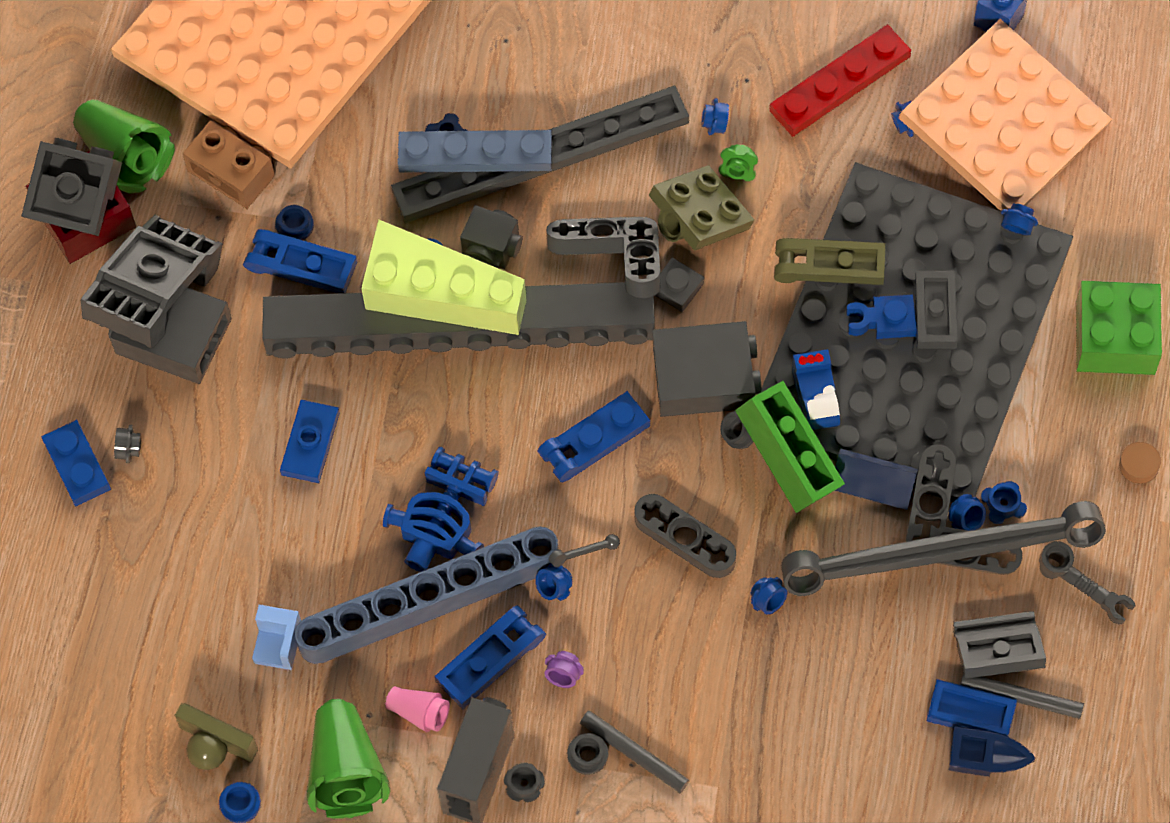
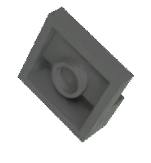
(71, 186)

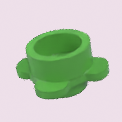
(738, 162)

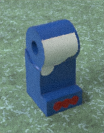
(816, 389)

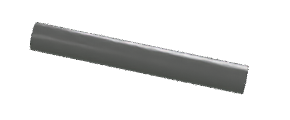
(1026, 696)
(634, 751)

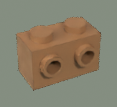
(229, 163)

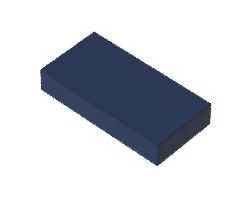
(876, 479)

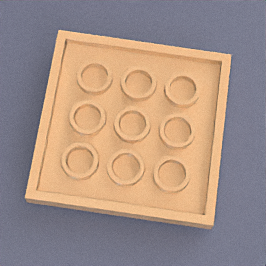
(1005, 118)

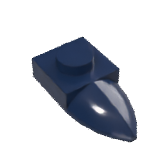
(986, 753)

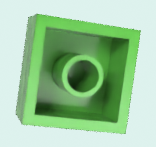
(1118, 327)

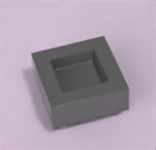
(679, 284)

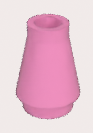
(420, 708)

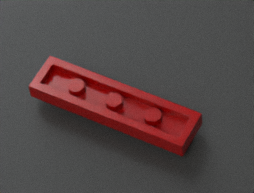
(840, 80)

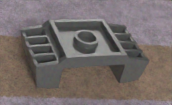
(148, 278)

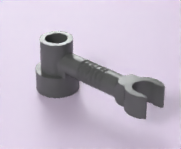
(1064, 556)

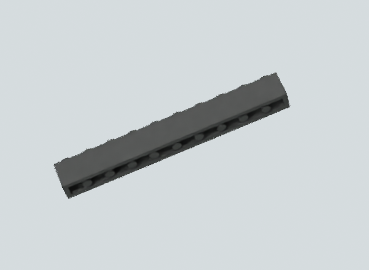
(551, 317)

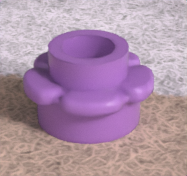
(563, 669)

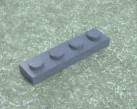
(475, 151)

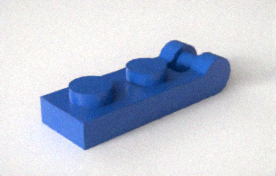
(301, 261)
(595, 436)
(489, 657)

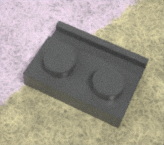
(999, 645)

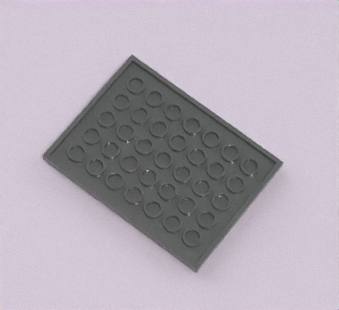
(910, 398)

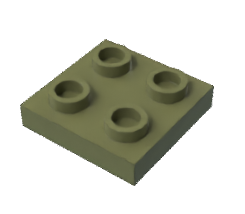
(699, 209)

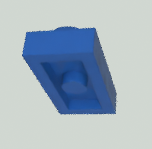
(76, 463)

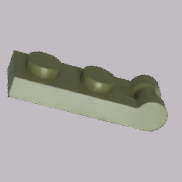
(830, 261)

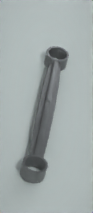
(943, 548)

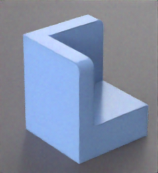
(276, 637)

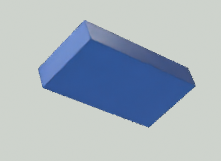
(970, 708)

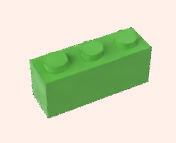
(789, 446)

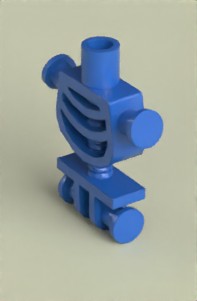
(426, 525)

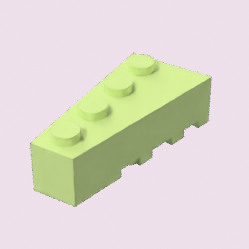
(439, 284)

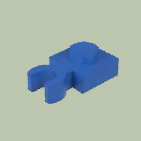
(889, 317)

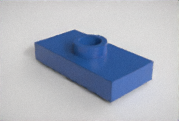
(309, 441)

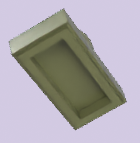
(213, 739)

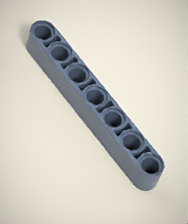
(418, 611)

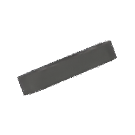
(714, 543)

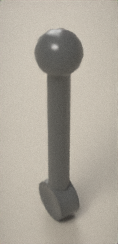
(558, 557)

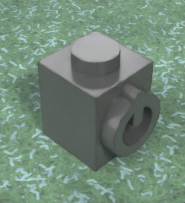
(491, 237)

